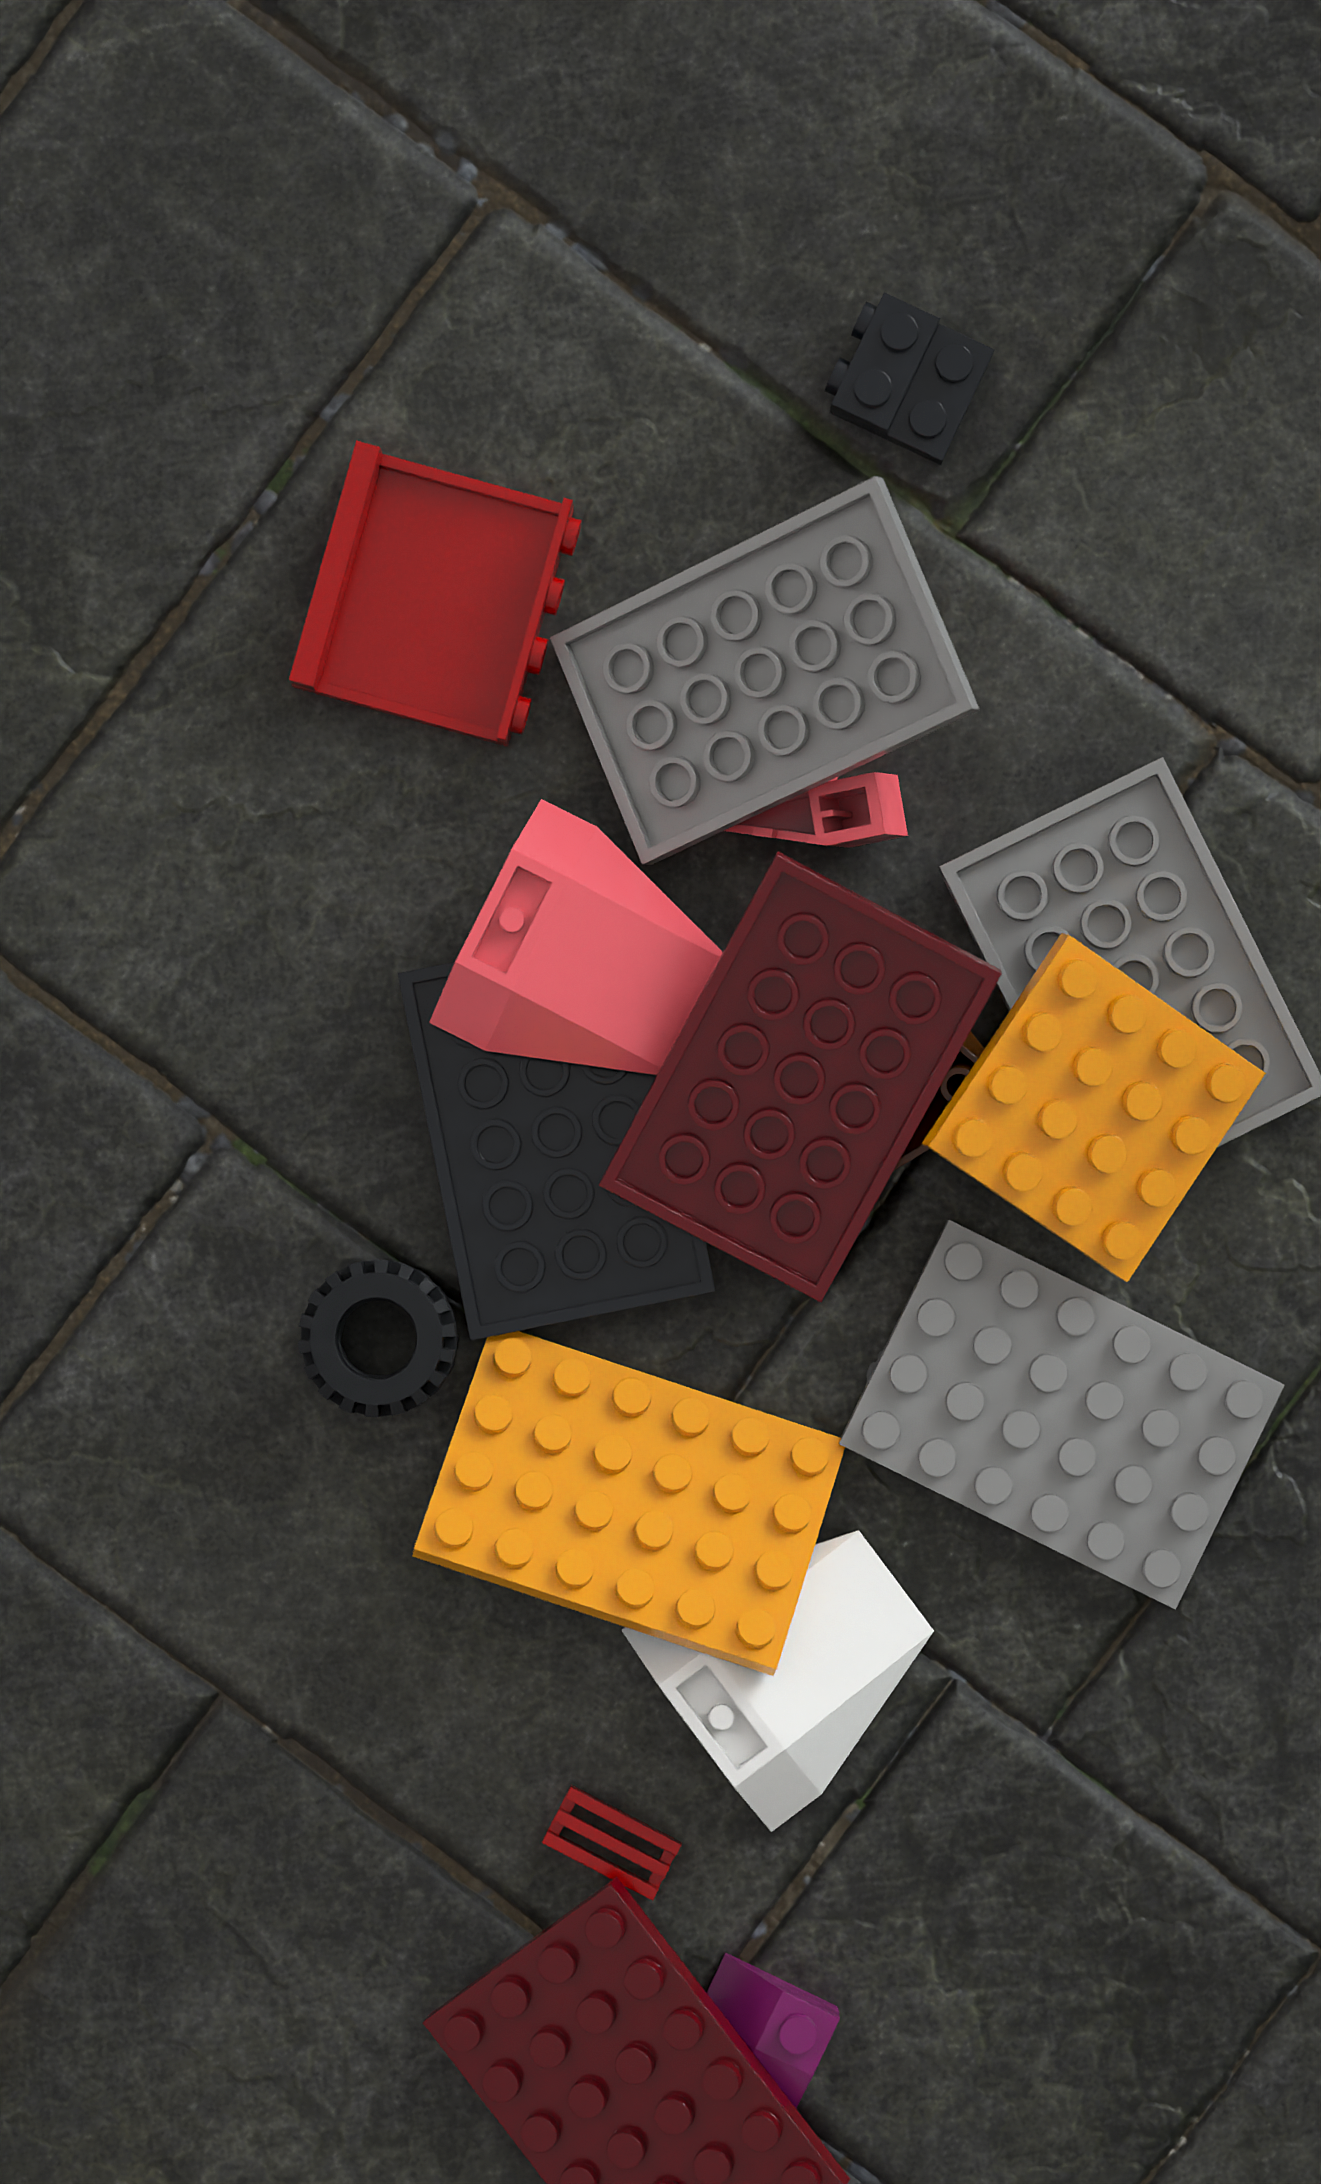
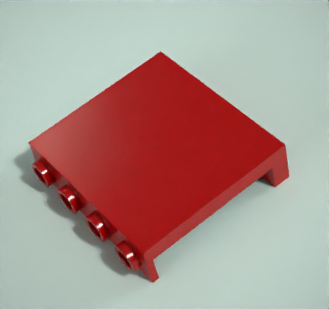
(434, 596)

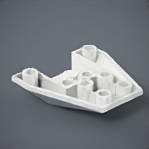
(839, 1664)

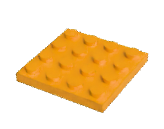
(1094, 1107)

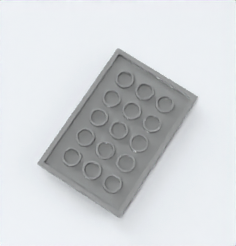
(764, 672)
(1146, 896)
(1061, 1414)

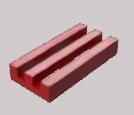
(596, 1862)

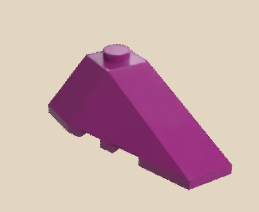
(776, 2021)

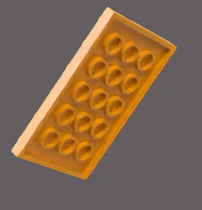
(631, 1499)

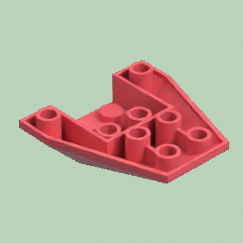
(576, 956)

